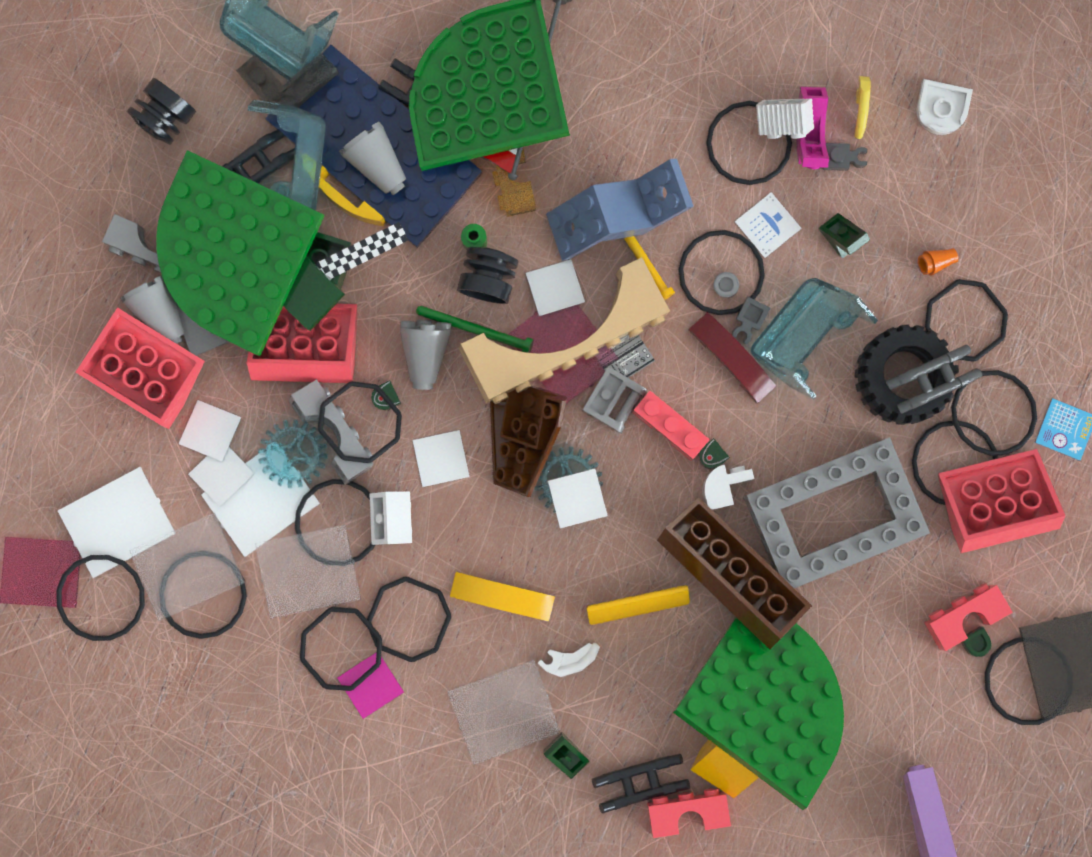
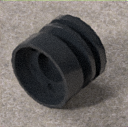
(161, 111)
(489, 270)

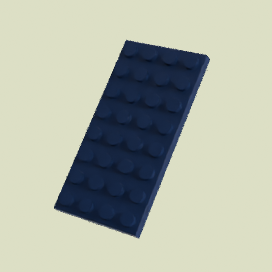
(354, 104)

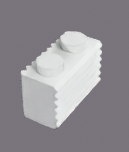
(785, 117)

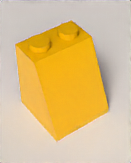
(722, 770)

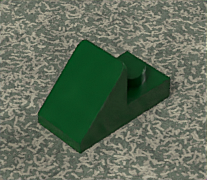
(843, 235)

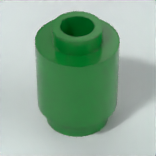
(474, 229)

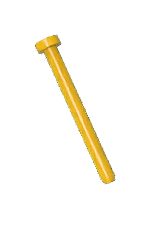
(639, 253)

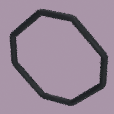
(994, 299)
(334, 446)
(315, 623)
(443, 629)

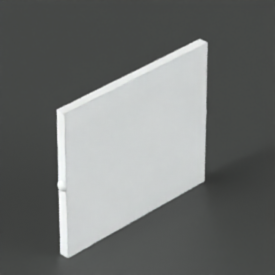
(261, 506)
(115, 520)

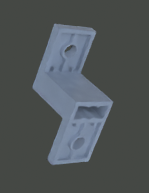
(619, 209)

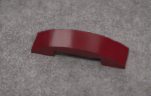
(733, 357)

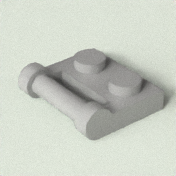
(607, 394)

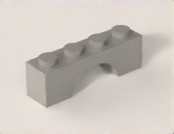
(128, 238)
(307, 406)

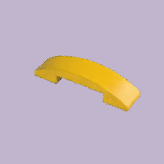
(363, 212)
(502, 596)

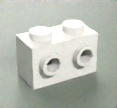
(390, 518)

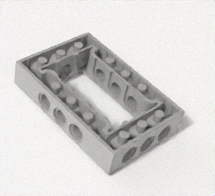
(776, 538)

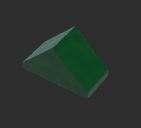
(565, 755)

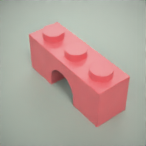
(671, 425)
(947, 625)
(666, 812)

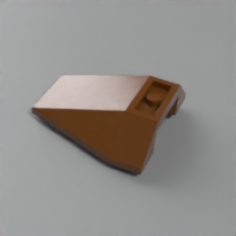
(523, 436)

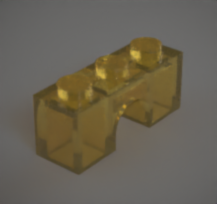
(515, 197)

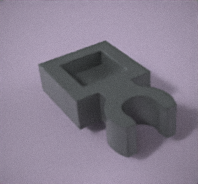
(841, 157)
(752, 316)

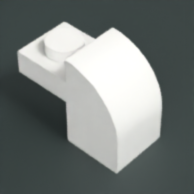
(717, 485)

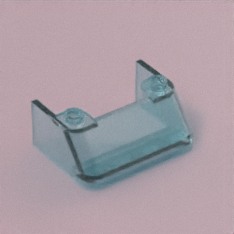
(273, 37)
(308, 150)
(802, 326)

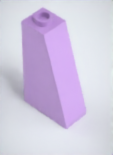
(928, 813)

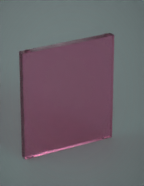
(35, 569)

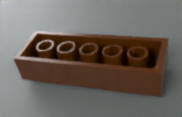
(734, 572)

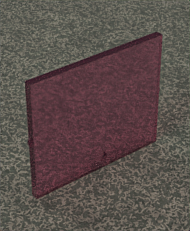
(557, 333)

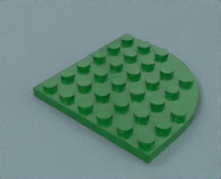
(486, 87)
(231, 250)
(770, 708)

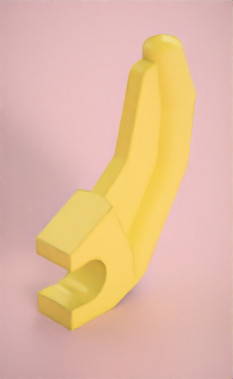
(862, 99)

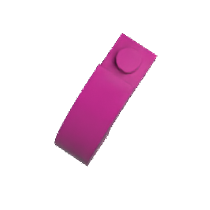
(812, 148)

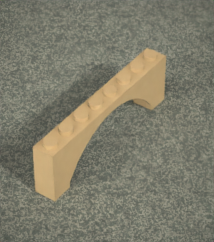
(502, 370)

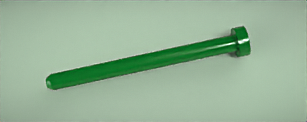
(524, 345)

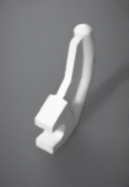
(570, 663)

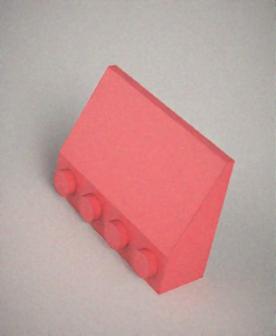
(307, 355)
(141, 368)
(1000, 501)

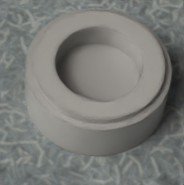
(726, 284)

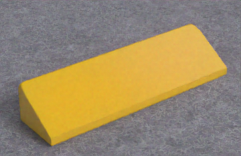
(638, 604)

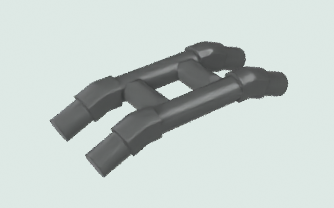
(932, 393)

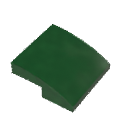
(312, 295)

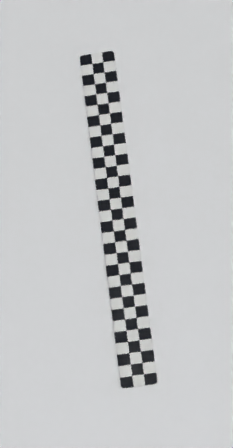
(363, 251)

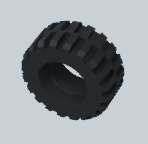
(871, 372)

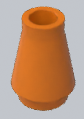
(936, 260)

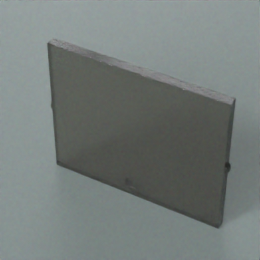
(1060, 663)

